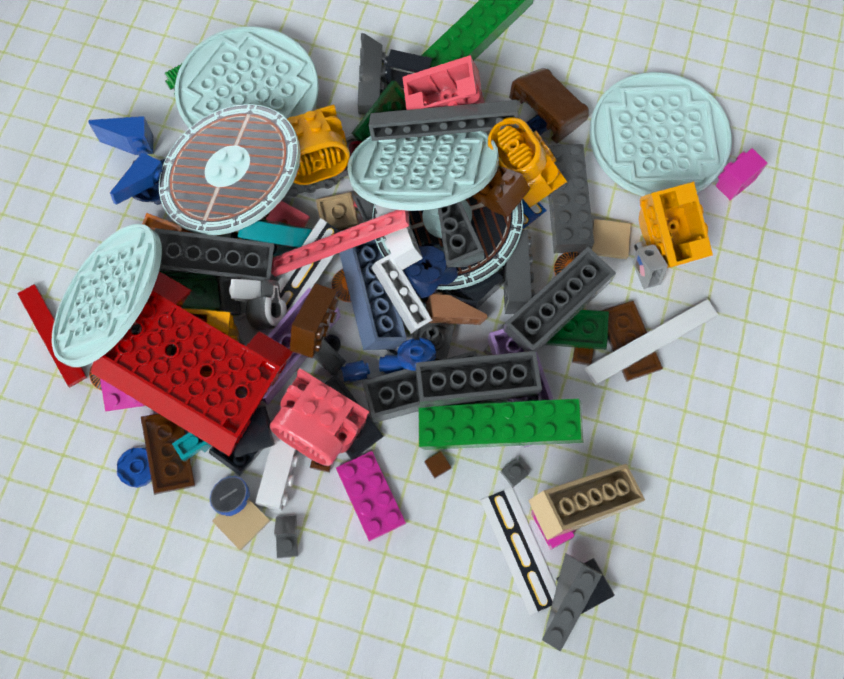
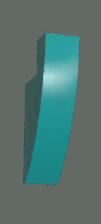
(276, 233)

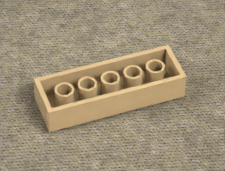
(586, 501)

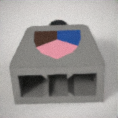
(649, 265)

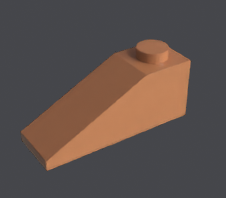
(452, 311)

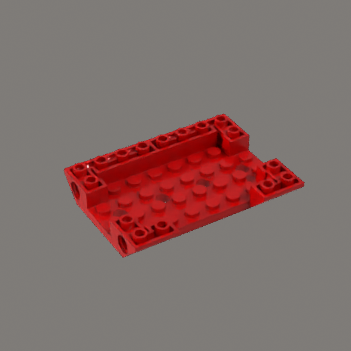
(175, 383)

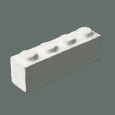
(401, 243)
(401, 294)
(277, 475)

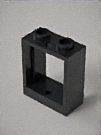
(406, 62)

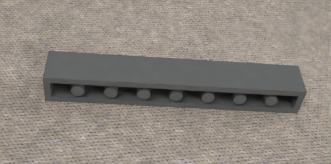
(441, 120)

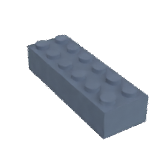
(374, 312)

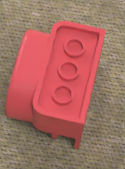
(444, 85)
(317, 419)

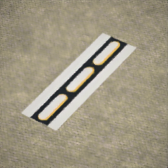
(296, 282)
(520, 550)

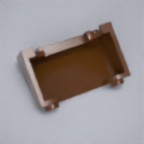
(550, 101)

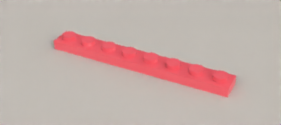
(340, 242)

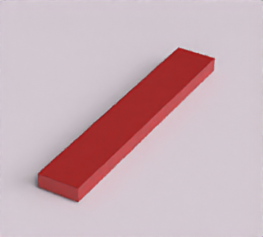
(44, 321)

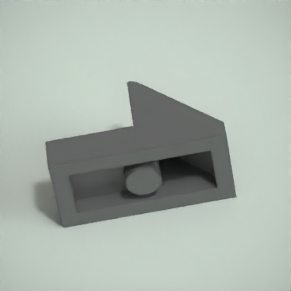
(286, 536)

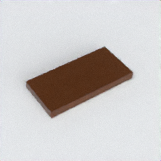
(624, 327)
(165, 465)

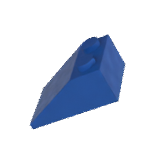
(125, 133)

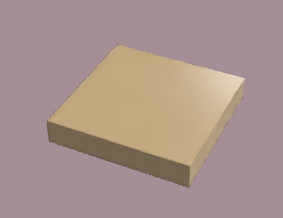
(338, 211)
(611, 238)
(242, 526)

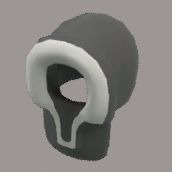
(267, 310)

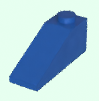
(139, 177)

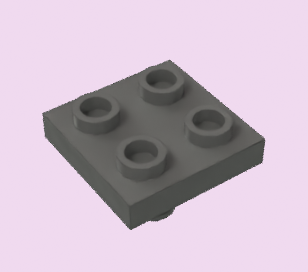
(439, 334)

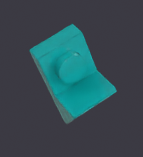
(189, 446)

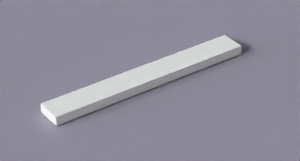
(651, 342)

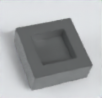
(514, 473)

